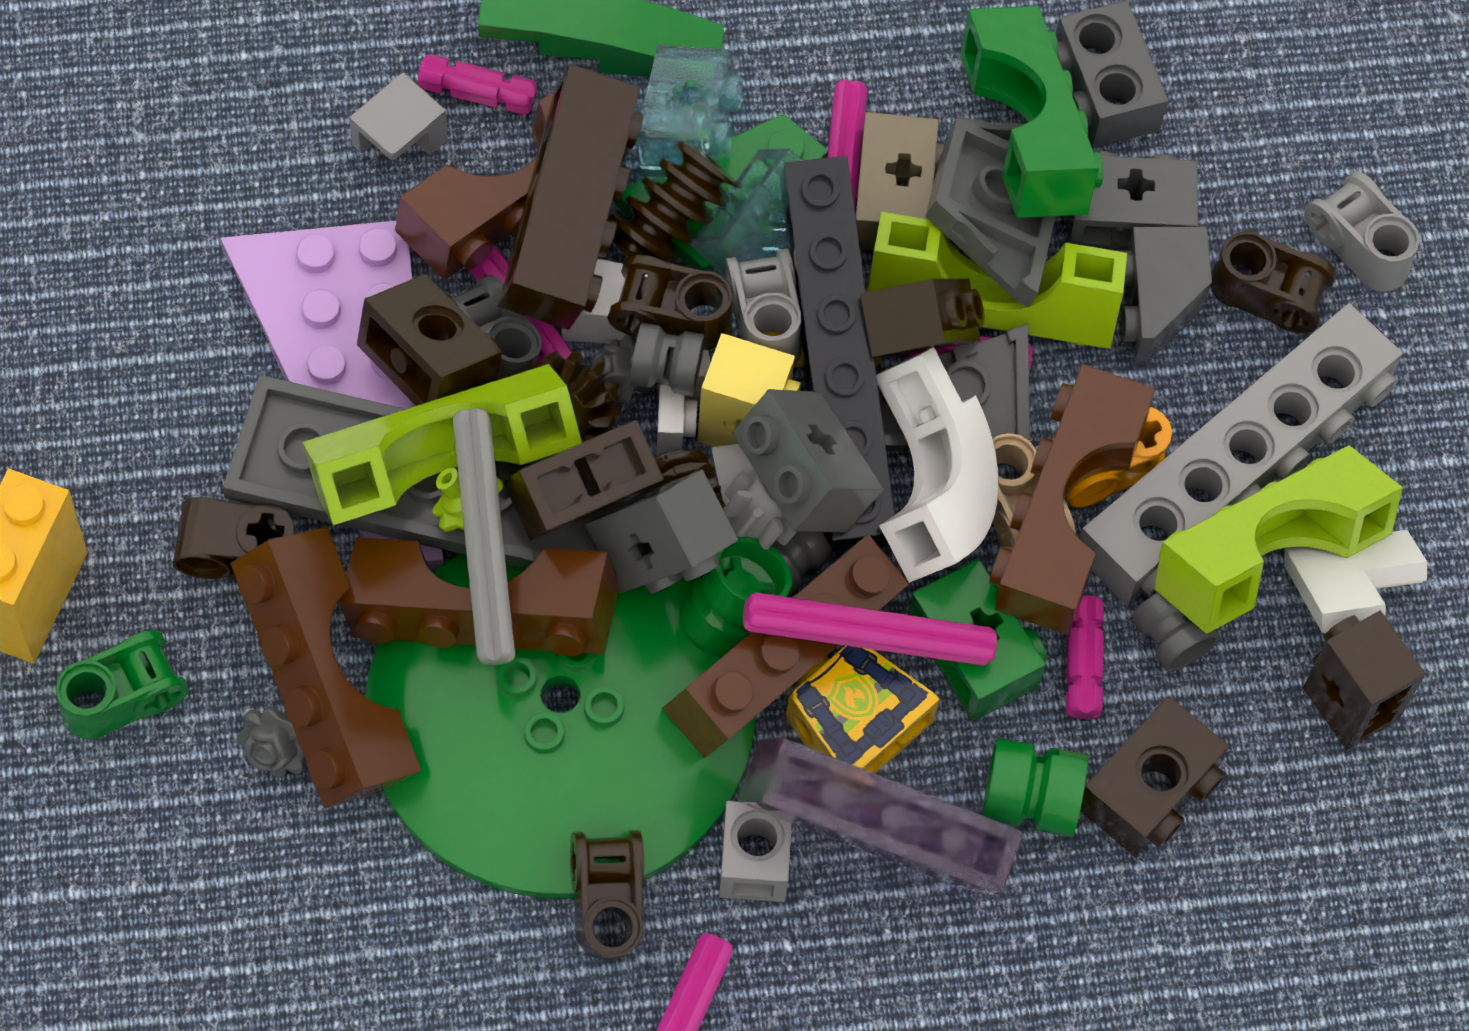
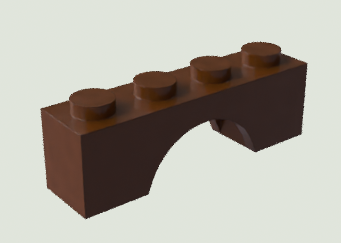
(460, 215)
(1049, 563)
(555, 604)
(768, 664)
(345, 738)

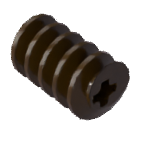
(673, 205)

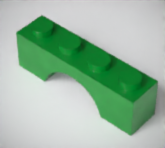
(1050, 158)

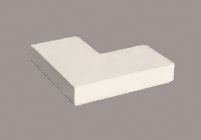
(1349, 586)

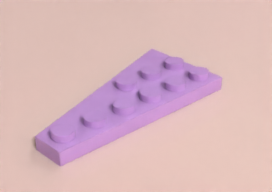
(310, 306)

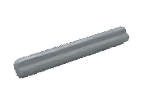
(483, 537)

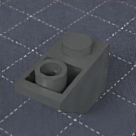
(1165, 286)

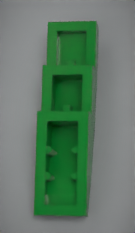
(612, 31)

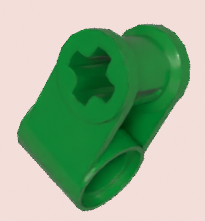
(124, 683)

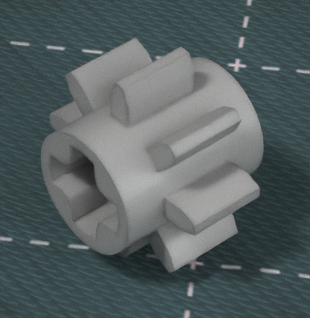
(755, 512)

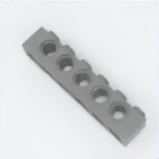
(1343, 349)

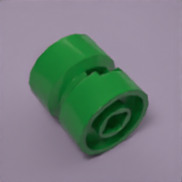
(717, 599)
(1035, 787)

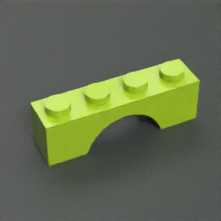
(1075, 297)
(380, 459)
(1329, 505)

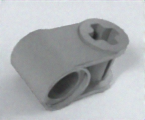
(1359, 223)
(766, 301)

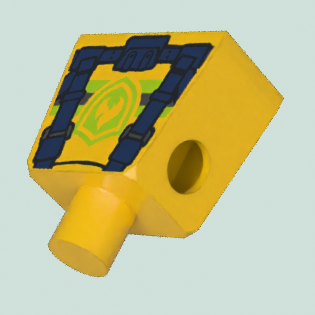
(860, 708)

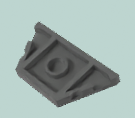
(977, 214)

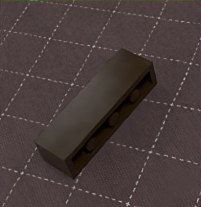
(571, 198)

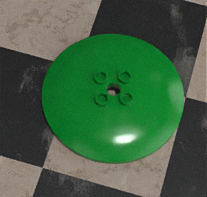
(516, 779)

